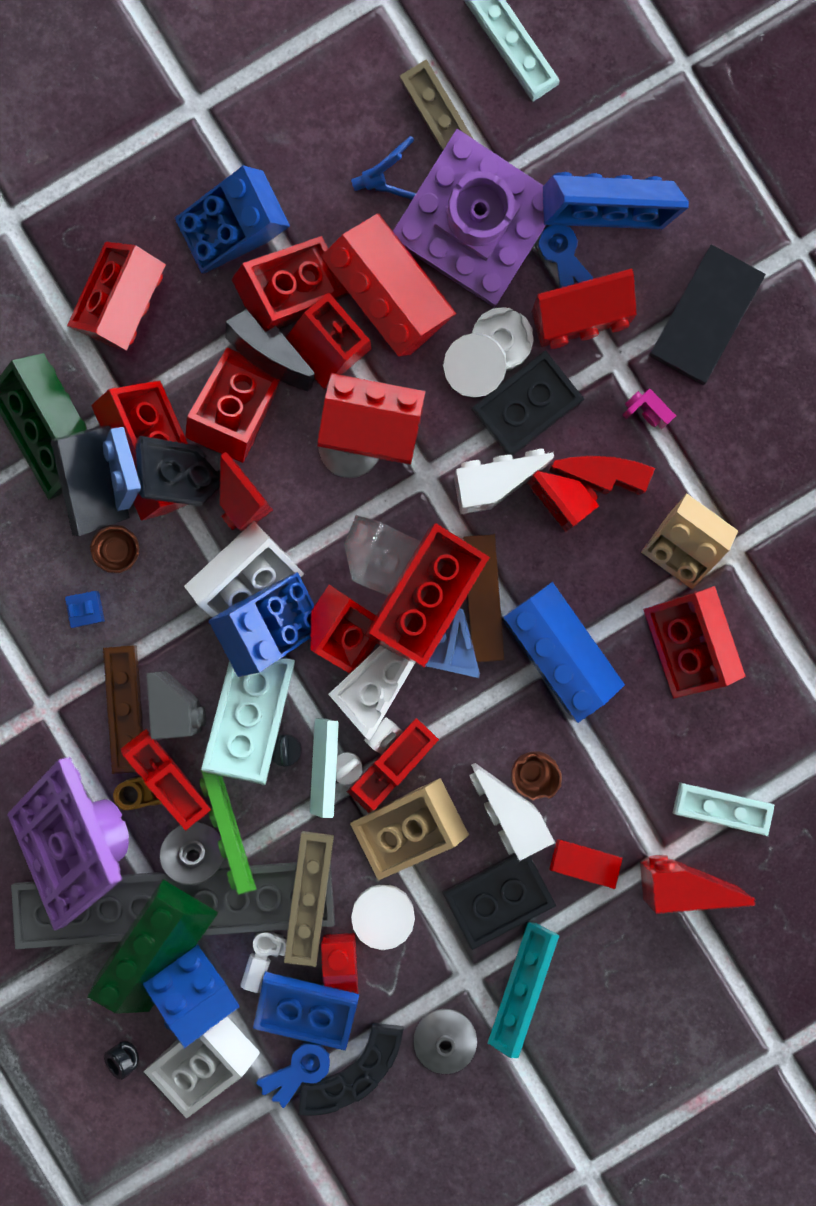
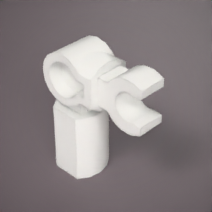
(264, 944)

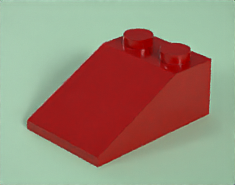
(286, 283)
(231, 406)
(678, 887)

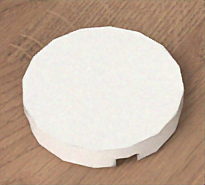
(510, 331)
(475, 365)
(383, 917)

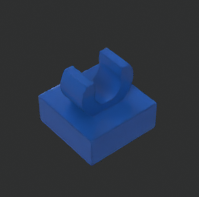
(84, 609)

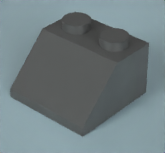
(172, 708)

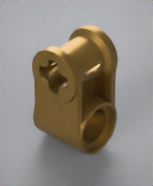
(145, 795)

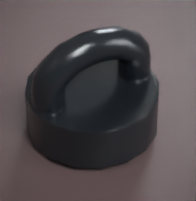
(286, 750)
(118, 1060)

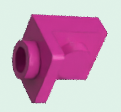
(654, 409)

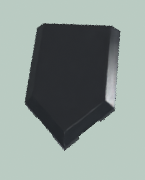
(174, 472)

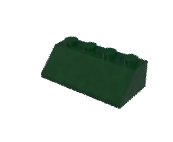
(37, 412)
(159, 936)

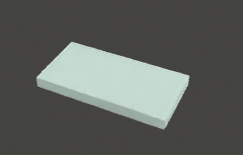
(248, 722)

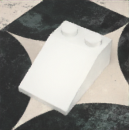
(203, 1068)

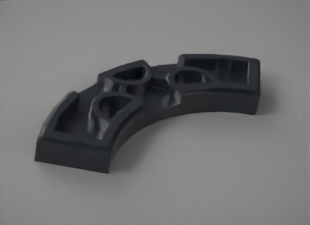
(358, 1078)

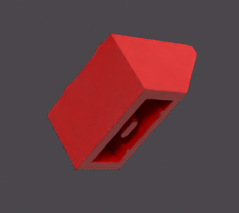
(328, 339)

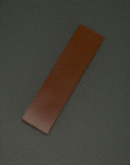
(485, 604)
(122, 702)

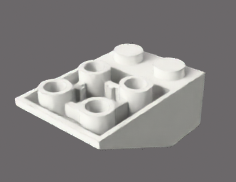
(487, 485)
(522, 824)

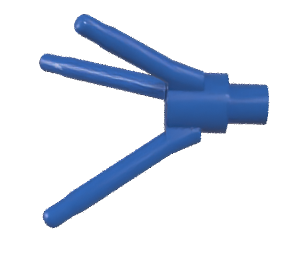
(375, 176)

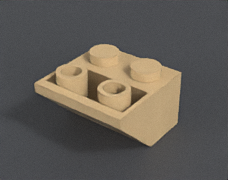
(690, 541)

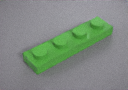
(230, 844)

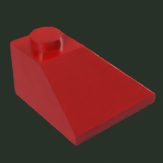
(239, 496)
(564, 498)
(340, 630)

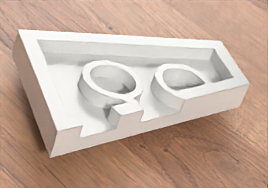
(371, 689)

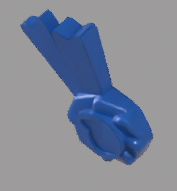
(558, 246)
(308, 1065)

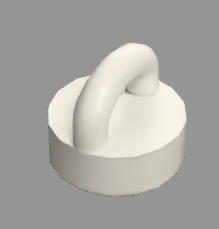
(348, 768)

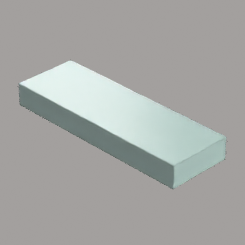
(324, 767)
(723, 809)

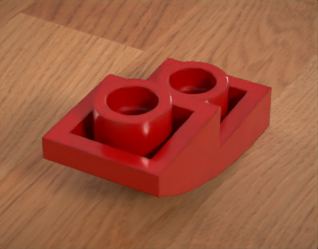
(585, 864)

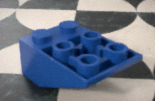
(232, 219)
(265, 625)

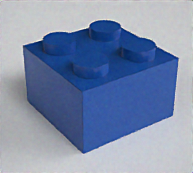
(191, 996)

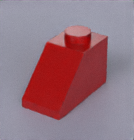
(340, 962)

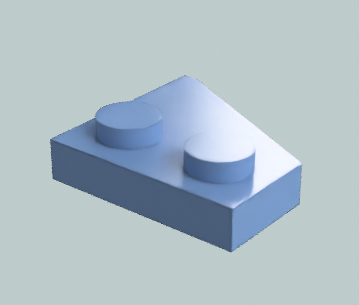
(122, 468)
(455, 649)

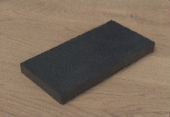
(707, 314)

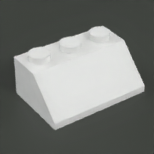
(240, 571)

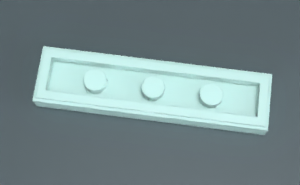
(515, 46)

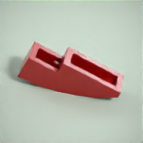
(604, 472)
(392, 765)
(165, 779)

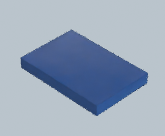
(305, 1011)

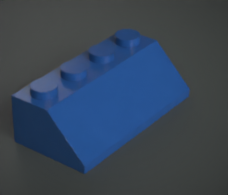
(611, 201)
(563, 652)

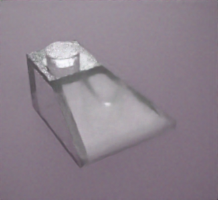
(377, 553)

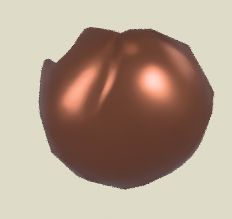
(114, 549)
(536, 775)

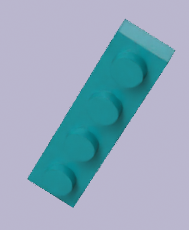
(523, 989)

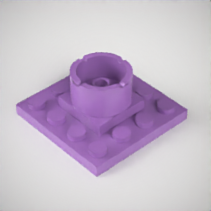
(467, 247)
(69, 842)

